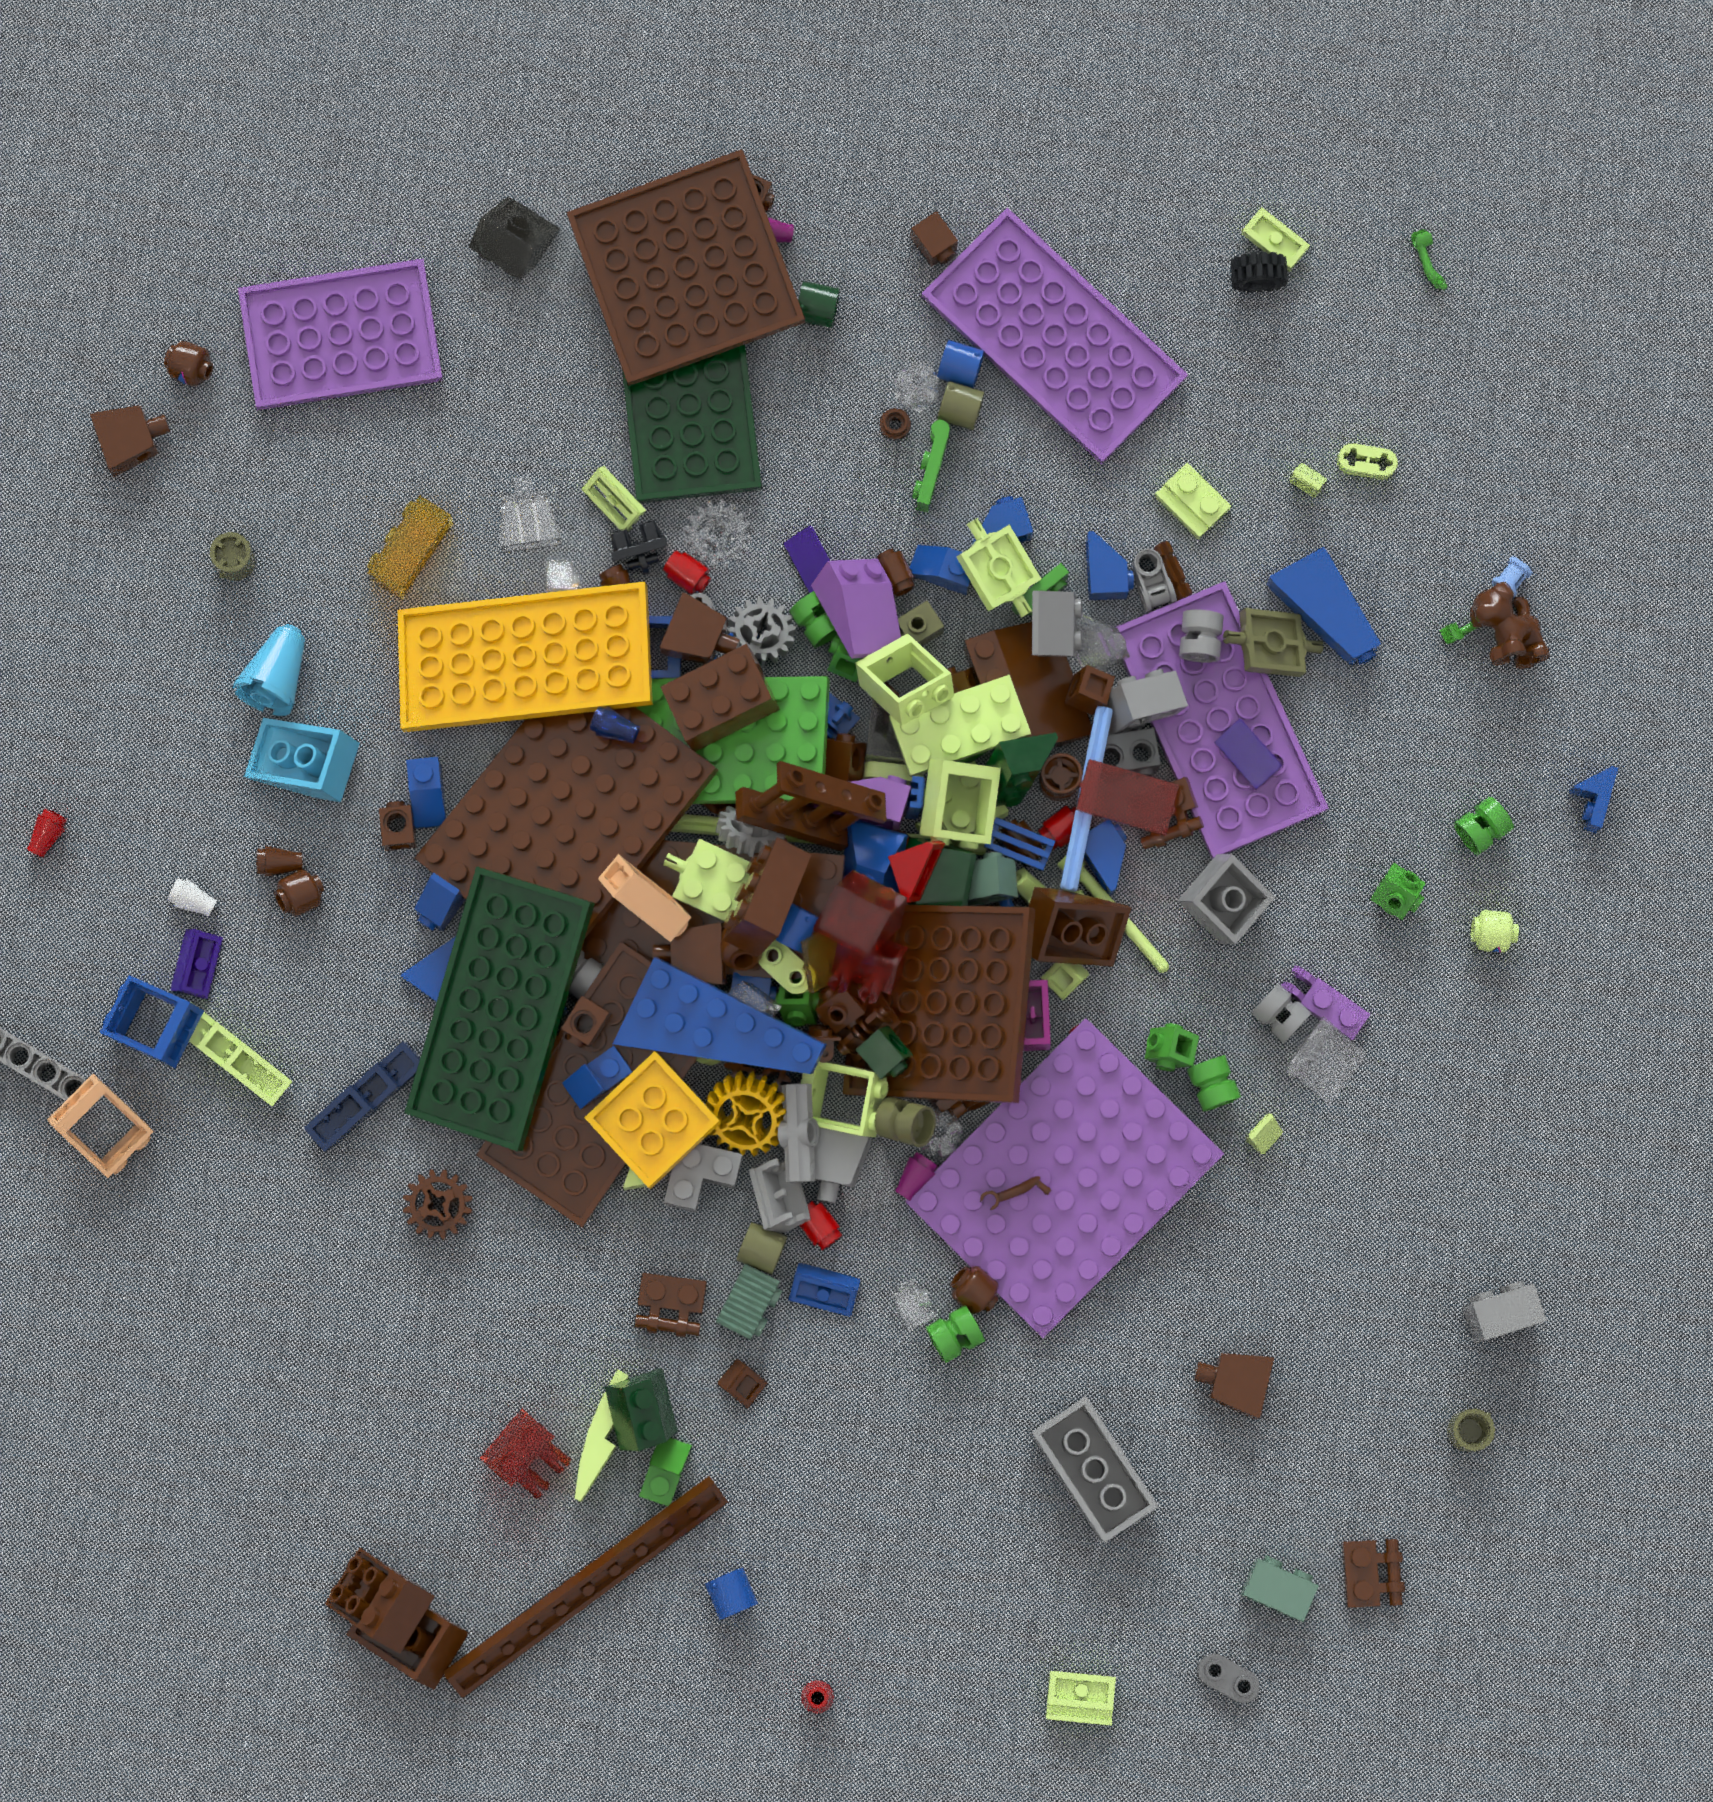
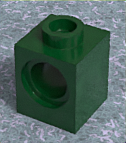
(885, 1053)

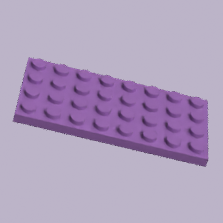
(1054, 335)
(1216, 698)

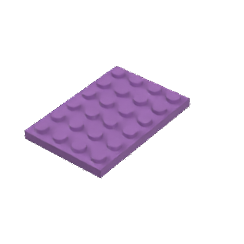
(340, 334)

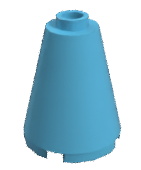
(273, 672)

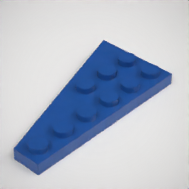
(698, 1020)

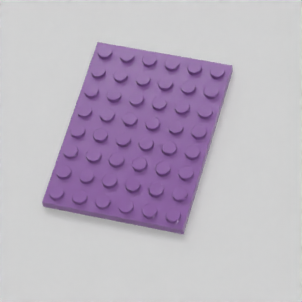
(1103, 1147)

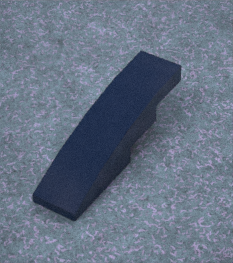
(363, 1097)

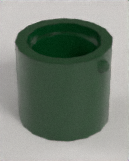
(819, 303)

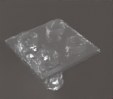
(1325, 1061)

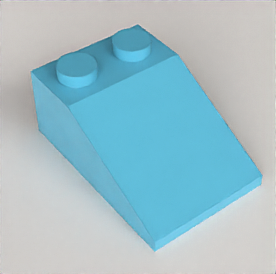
(302, 758)

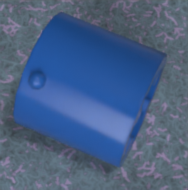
(960, 364)
(797, 927)
(731, 1593)

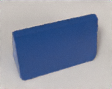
(824, 1289)

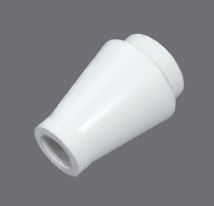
(190, 897)

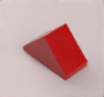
(914, 867)

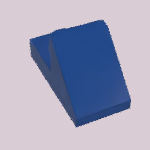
(1599, 790)
(597, 1077)

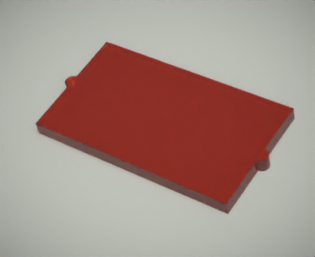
(1127, 797)

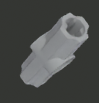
(798, 1133)

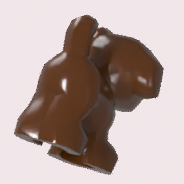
(1513, 633)

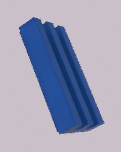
(915, 799)
(1023, 832)

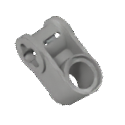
(1155, 586)

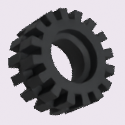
(1259, 272)

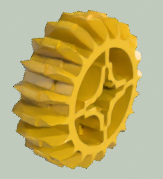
(743, 1105)

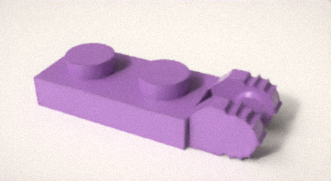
(1328, 1003)

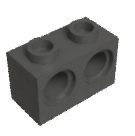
(1125, 743)

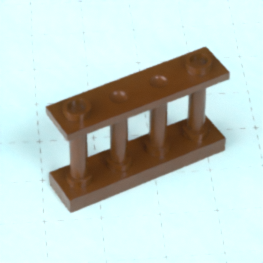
(809, 823)

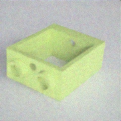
(904, 654)
(935, 802)
(875, 1093)

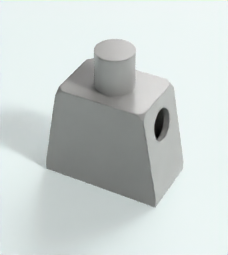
(838, 1161)

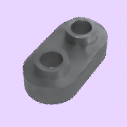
(1228, 1679)

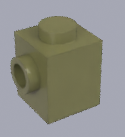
(921, 624)

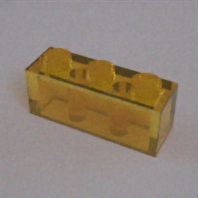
(409, 546)

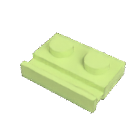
(1192, 501)
(1080, 1698)

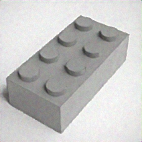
(1094, 1470)

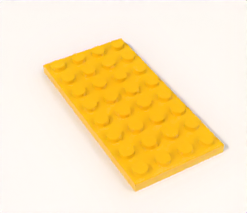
(524, 657)

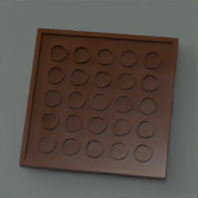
(685, 267)
(960, 1003)

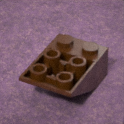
(379, 1600)

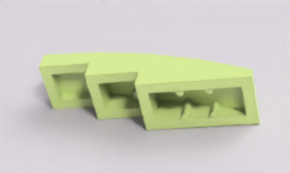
(239, 1060)
(596, 1448)

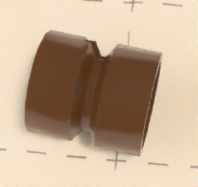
(1060, 777)

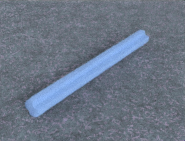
(1082, 820)

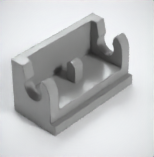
(779, 1203)

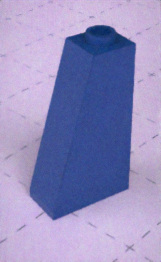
(1326, 605)

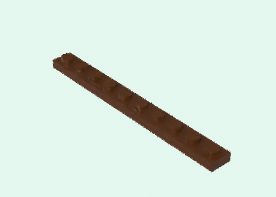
(585, 1587)

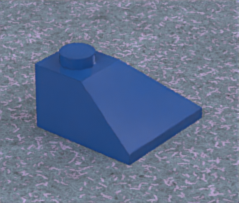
(869, 852)

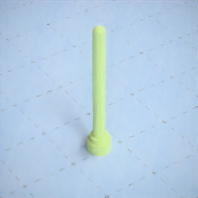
(1130, 930)

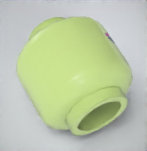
(1494, 931)

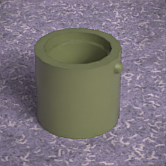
(961, 405)
(232, 556)
(761, 1248)
(1471, 1430)

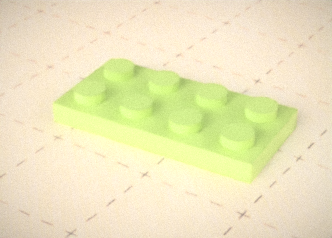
(962, 726)

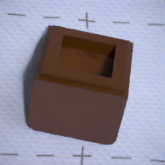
(742, 1383)

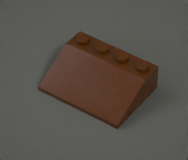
(1038, 681)

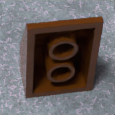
(1076, 927)
(425, 1653)

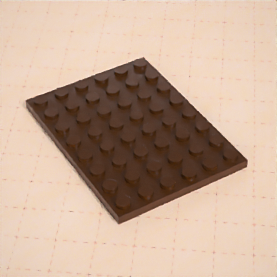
(567, 804)

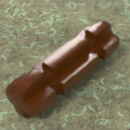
(1174, 570)

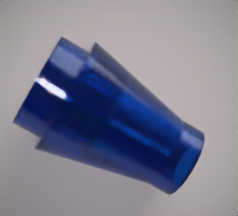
(612, 725)

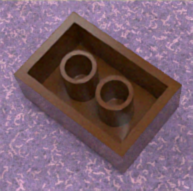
(720, 698)
(766, 896)

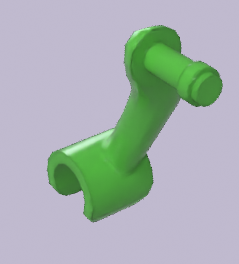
(1420, 240)
(1452, 632)

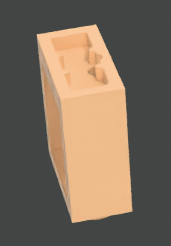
(645, 898)
(79, 1104)

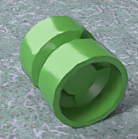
(819, 629)
(1492, 818)
(1213, 1082)
(955, 1334)

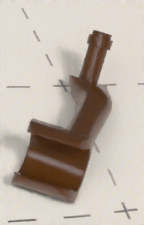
(1017, 1190)

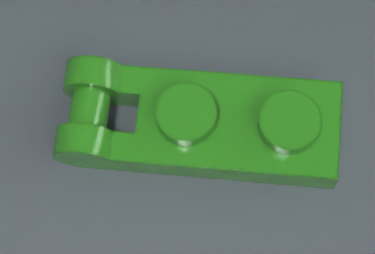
(931, 464)

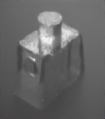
(527, 519)

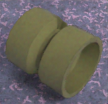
(905, 1121)

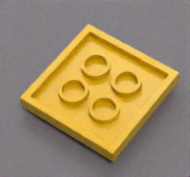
(652, 1120)

